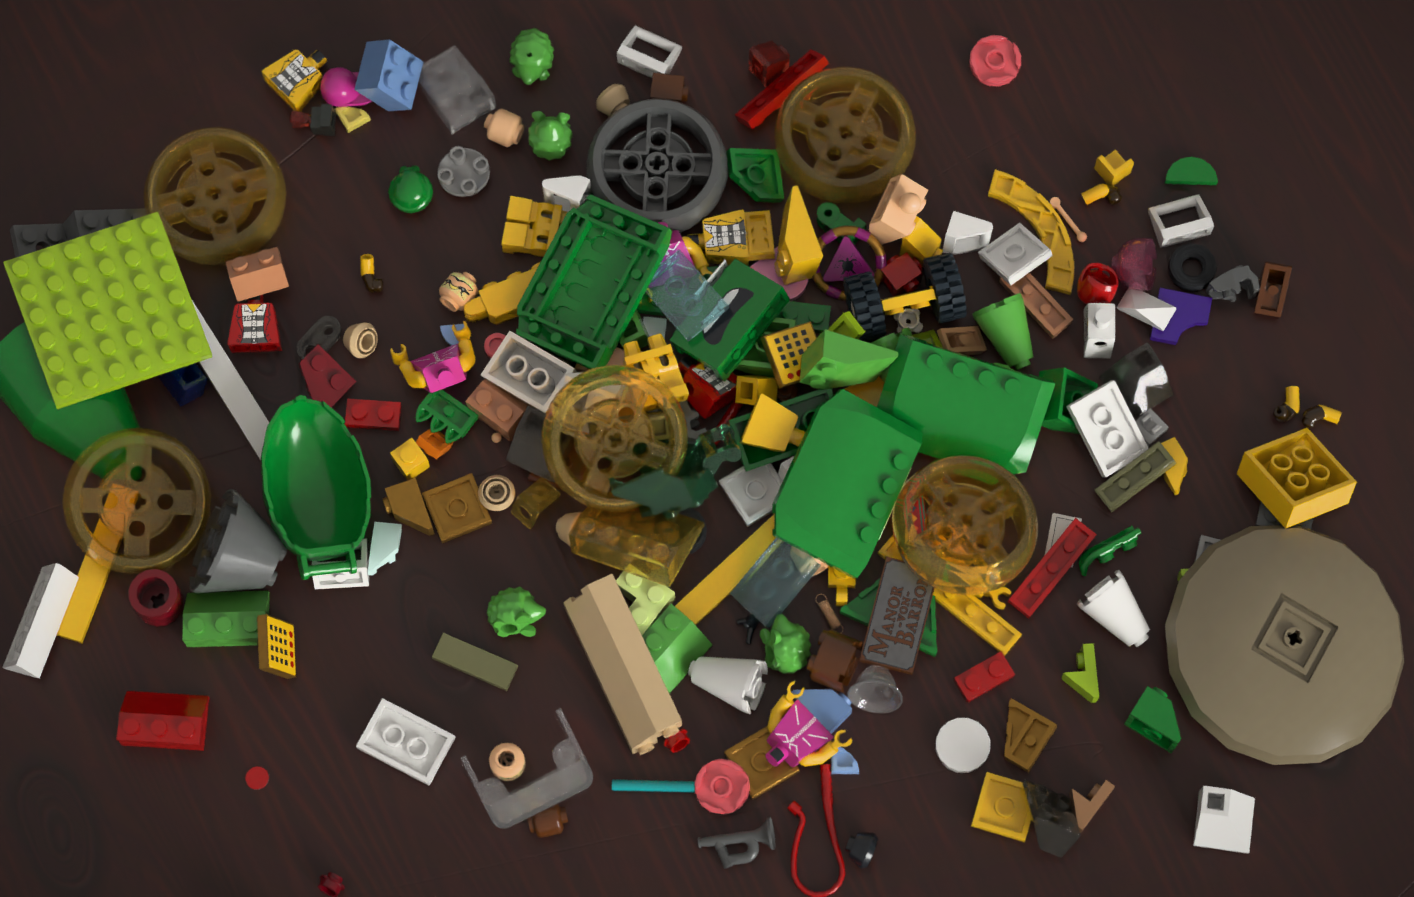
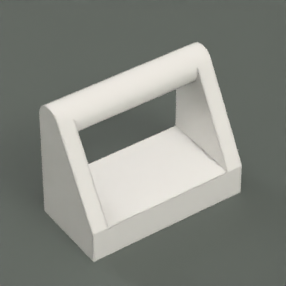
(642, 62)
(570, 191)
(1185, 231)
(964, 232)
(344, 579)

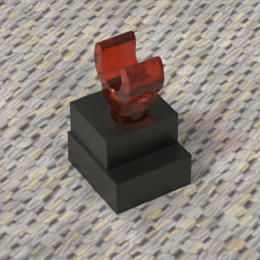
(321, 120)

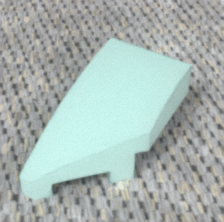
(383, 545)

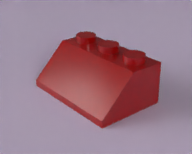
(163, 720)

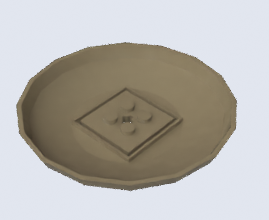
(1235, 654)

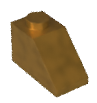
(408, 506)

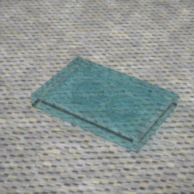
(685, 296)
(774, 580)

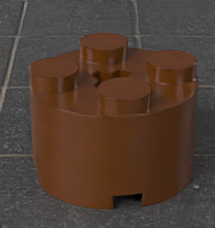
(835, 660)

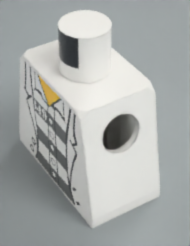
(1099, 327)

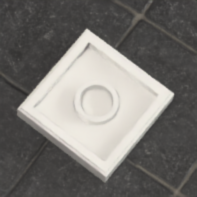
(1015, 254)
(752, 491)

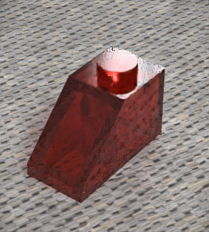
(768, 61)

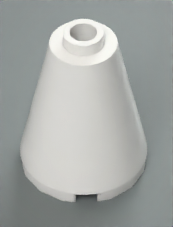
(1116, 610)
(731, 680)

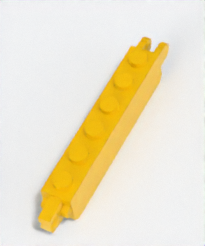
(499, 299)

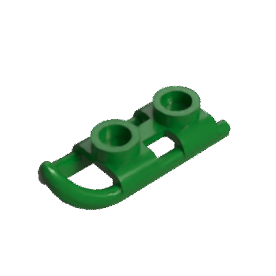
(1104, 550)

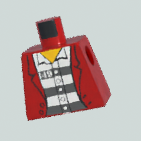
(254, 327)
(705, 389)

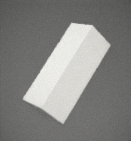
(41, 620)

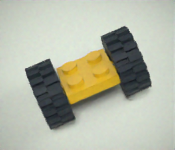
(942, 290)

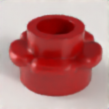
(677, 741)

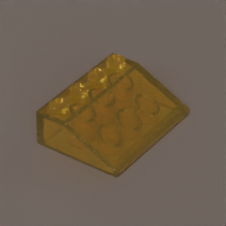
(634, 544)

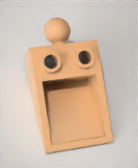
(897, 209)

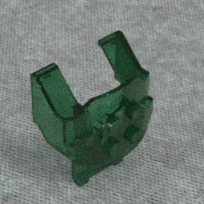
(671, 493)

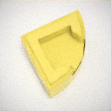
(352, 117)

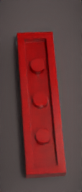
(774, 95)
(1052, 568)

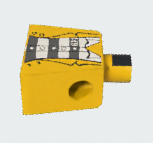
(295, 77)
(723, 238)

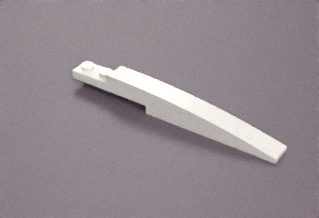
(233, 391)

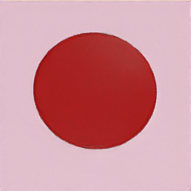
(257, 778)

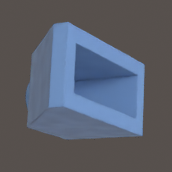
(826, 706)

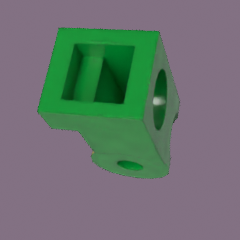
(830, 217)

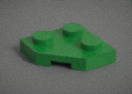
(756, 173)

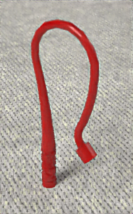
(795, 808)

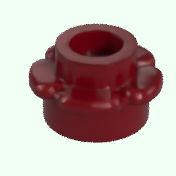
(331, 884)

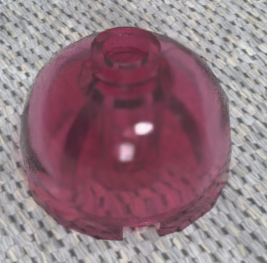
(1135, 264)

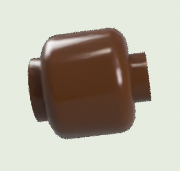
(548, 821)

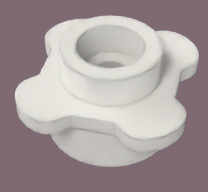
(913, 316)

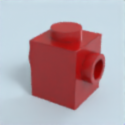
(902, 274)

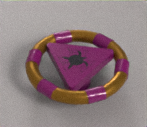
(847, 259)

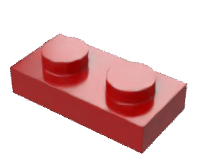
(373, 414)
(984, 677)

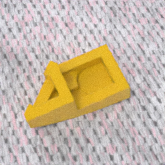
(1176, 473)

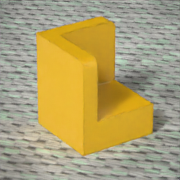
(1113, 167)

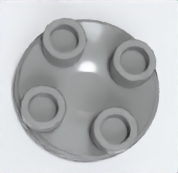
(463, 172)

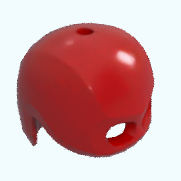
(1095, 285)

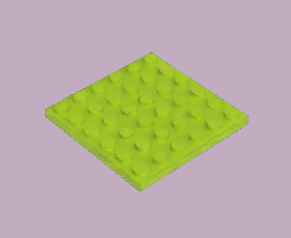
(107, 310)

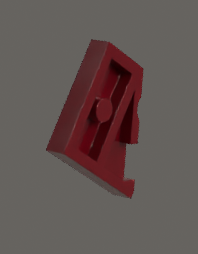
(324, 376)

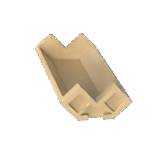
(623, 664)

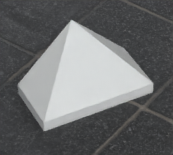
(1146, 308)

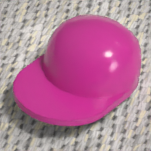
(338, 88)

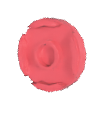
(995, 60)
(722, 786)

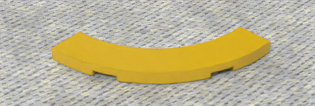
(1046, 224)

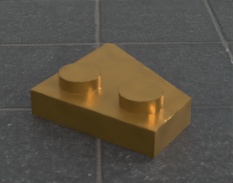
(1026, 735)

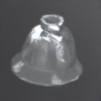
(875, 691)

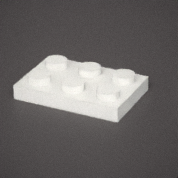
(1107, 428)
(405, 741)

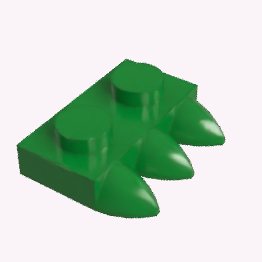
(446, 413)

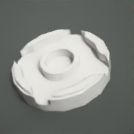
(962, 745)

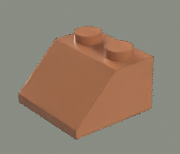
(257, 274)
(497, 408)

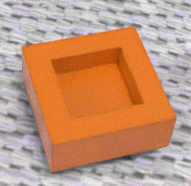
(433, 443)

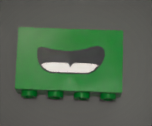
(752, 307)

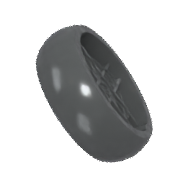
(659, 116)

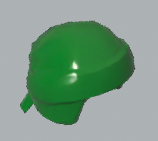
(410, 190)

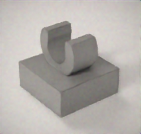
(1151, 426)

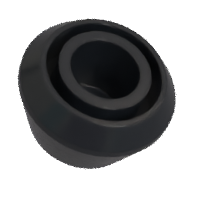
(862, 848)

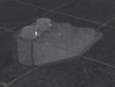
(455, 89)

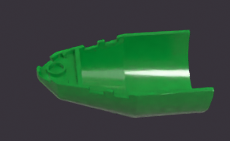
(62, 429)

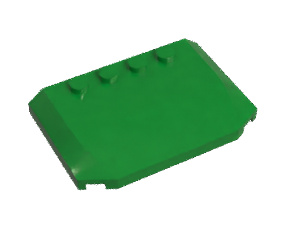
(591, 281)
(965, 404)
(844, 482)

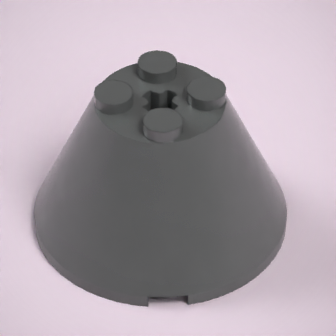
(236, 549)

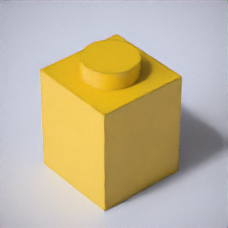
(750, 386)
(410, 459)

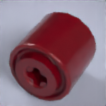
(153, 585)

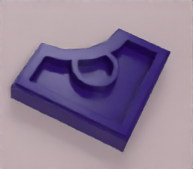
(1189, 312)

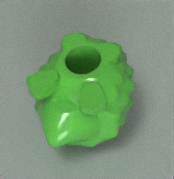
(531, 55)
(550, 135)
(514, 612)
(786, 645)

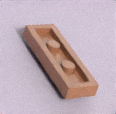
(1040, 305)

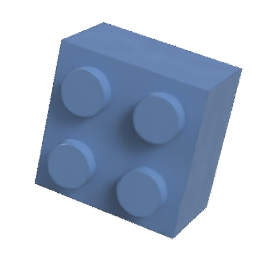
(388, 75)

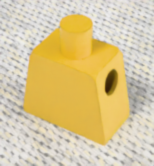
(771, 426)

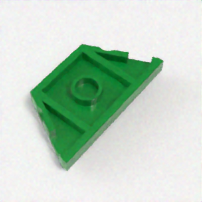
(862, 606)

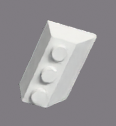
(526, 371)

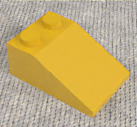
(798, 246)

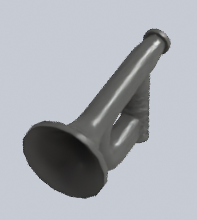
(762, 834)

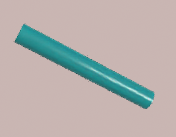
(653, 785)

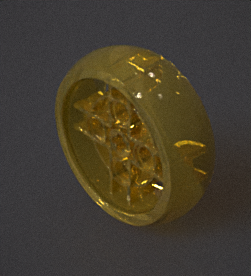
(801, 115)
(261, 182)
(634, 390)
(139, 448)
(1003, 498)

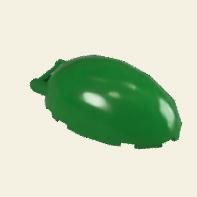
(315, 486)

